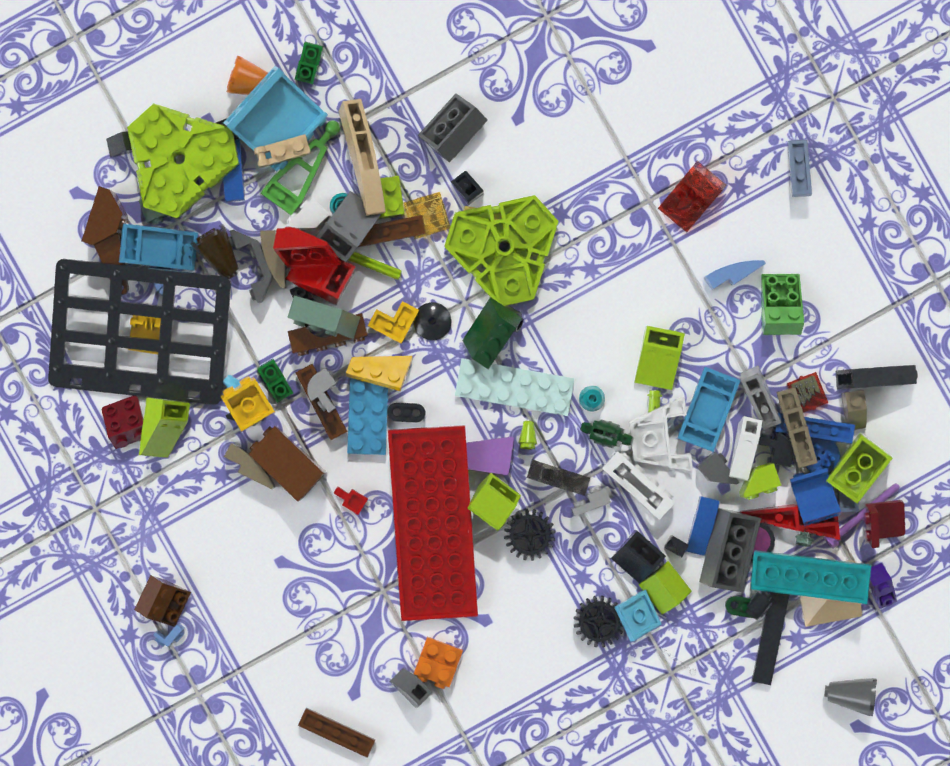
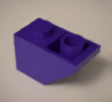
(882, 586)

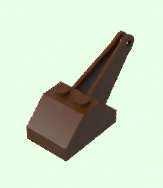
(105, 228)

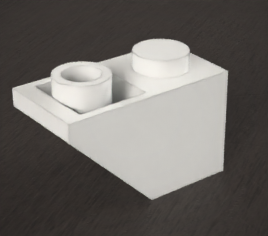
(310, 216)

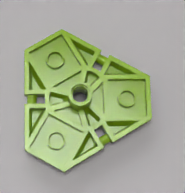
(161, 137)
(508, 275)

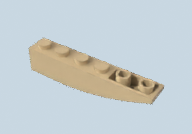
(362, 155)

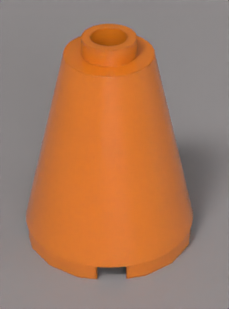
(244, 77)

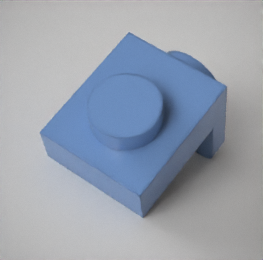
(175, 635)

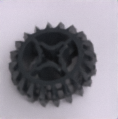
(527, 518)
(582, 618)

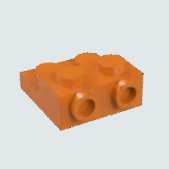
(438, 662)

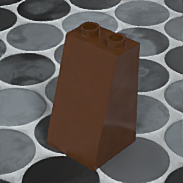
(286, 462)

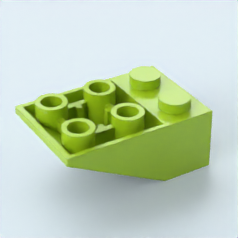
(659, 357)
(162, 426)

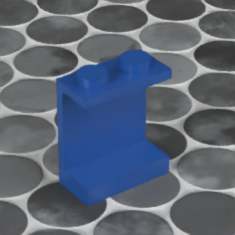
(815, 496)

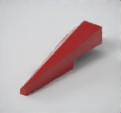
(789, 517)

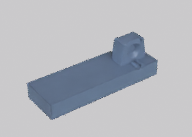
(799, 168)

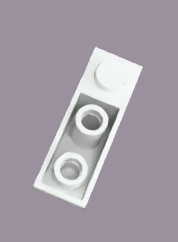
(745, 447)

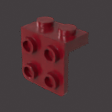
(123, 421)
(884, 521)

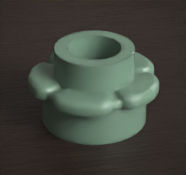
(804, 539)

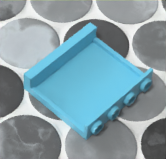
(275, 113)

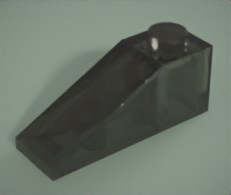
(558, 477)

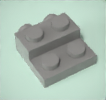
(596, 498)

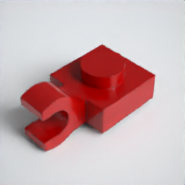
(353, 500)

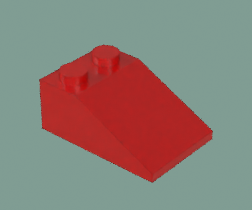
(302, 249)

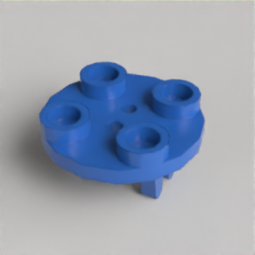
(829, 458)

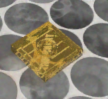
(433, 213)

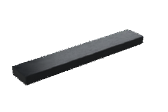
(770, 639)

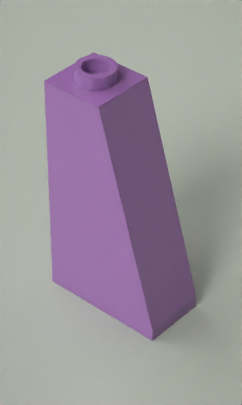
(490, 455)

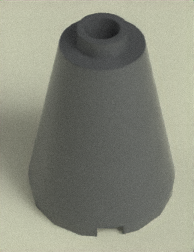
(853, 694)

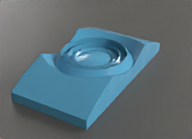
(158, 247)
(708, 409)

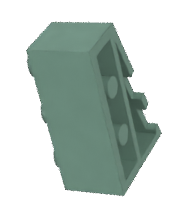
(323, 317)

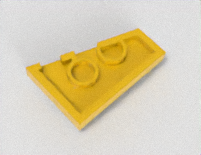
(380, 370)

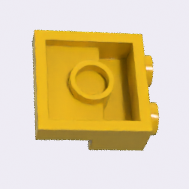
(247, 403)

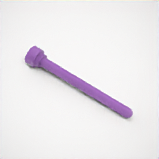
(860, 516)

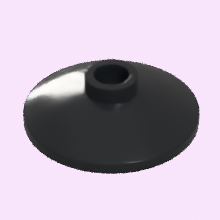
(442, 324)

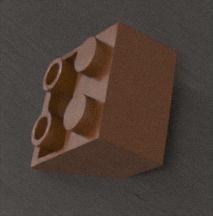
(162, 601)

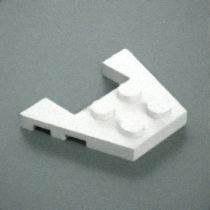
(652, 437)

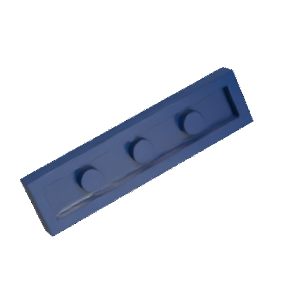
(824, 429)

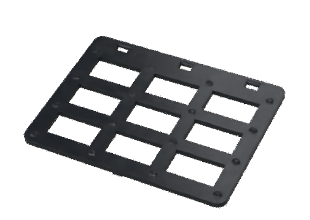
(118, 381)

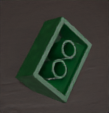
(490, 332)

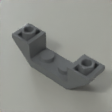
(261, 287)

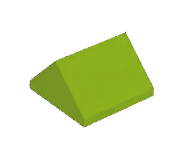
(665, 588)

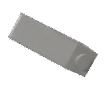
(760, 397)

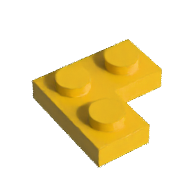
(396, 326)

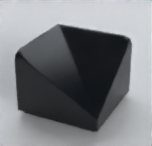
(676, 546)

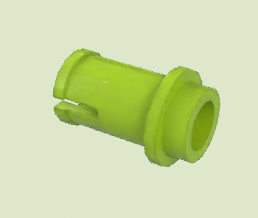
(654, 399)

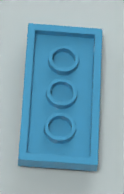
(367, 418)

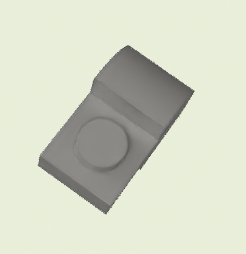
(318, 386)

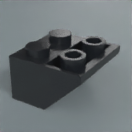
(638, 556)

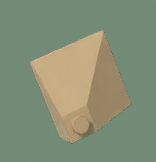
(823, 611)

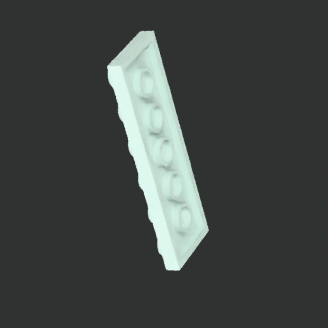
(515, 387)

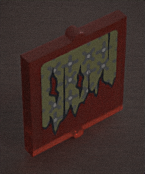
(809, 391)

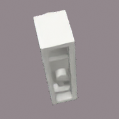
(662, 505)

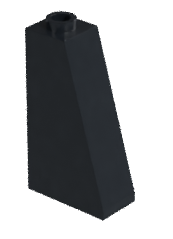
(876, 377)

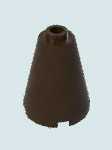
(217, 251)

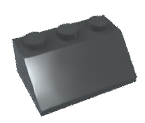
(453, 127)

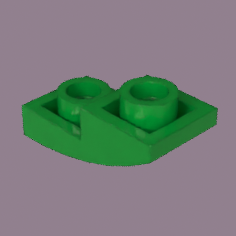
(309, 62)
(275, 380)

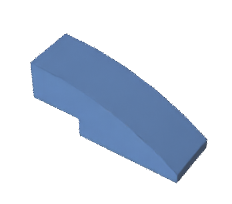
(732, 273)

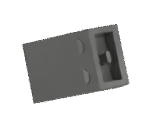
(347, 226)

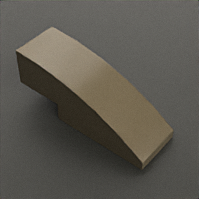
(273, 261)
(249, 466)

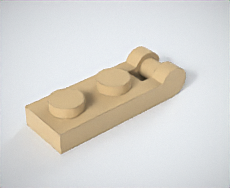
(283, 151)

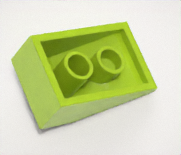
(859, 468)

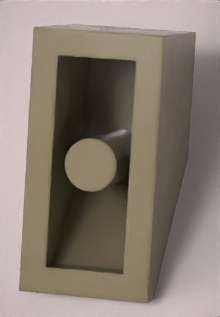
(855, 408)

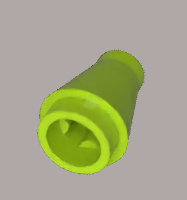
(527, 437)

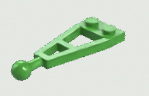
(282, 196)

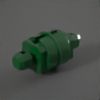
(608, 428)

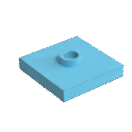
(638, 615)

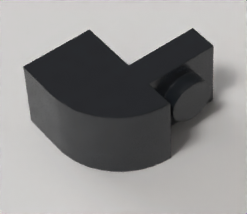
(781, 446)

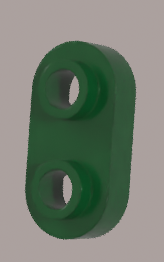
(742, 606)

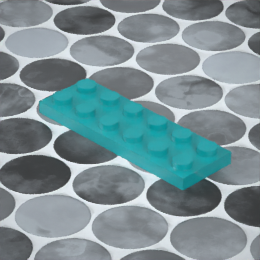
(811, 577)

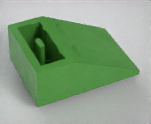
(781, 304)

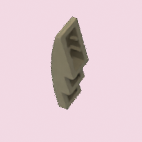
(796, 427)

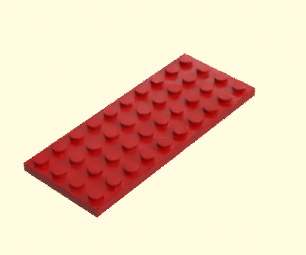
(433, 522)

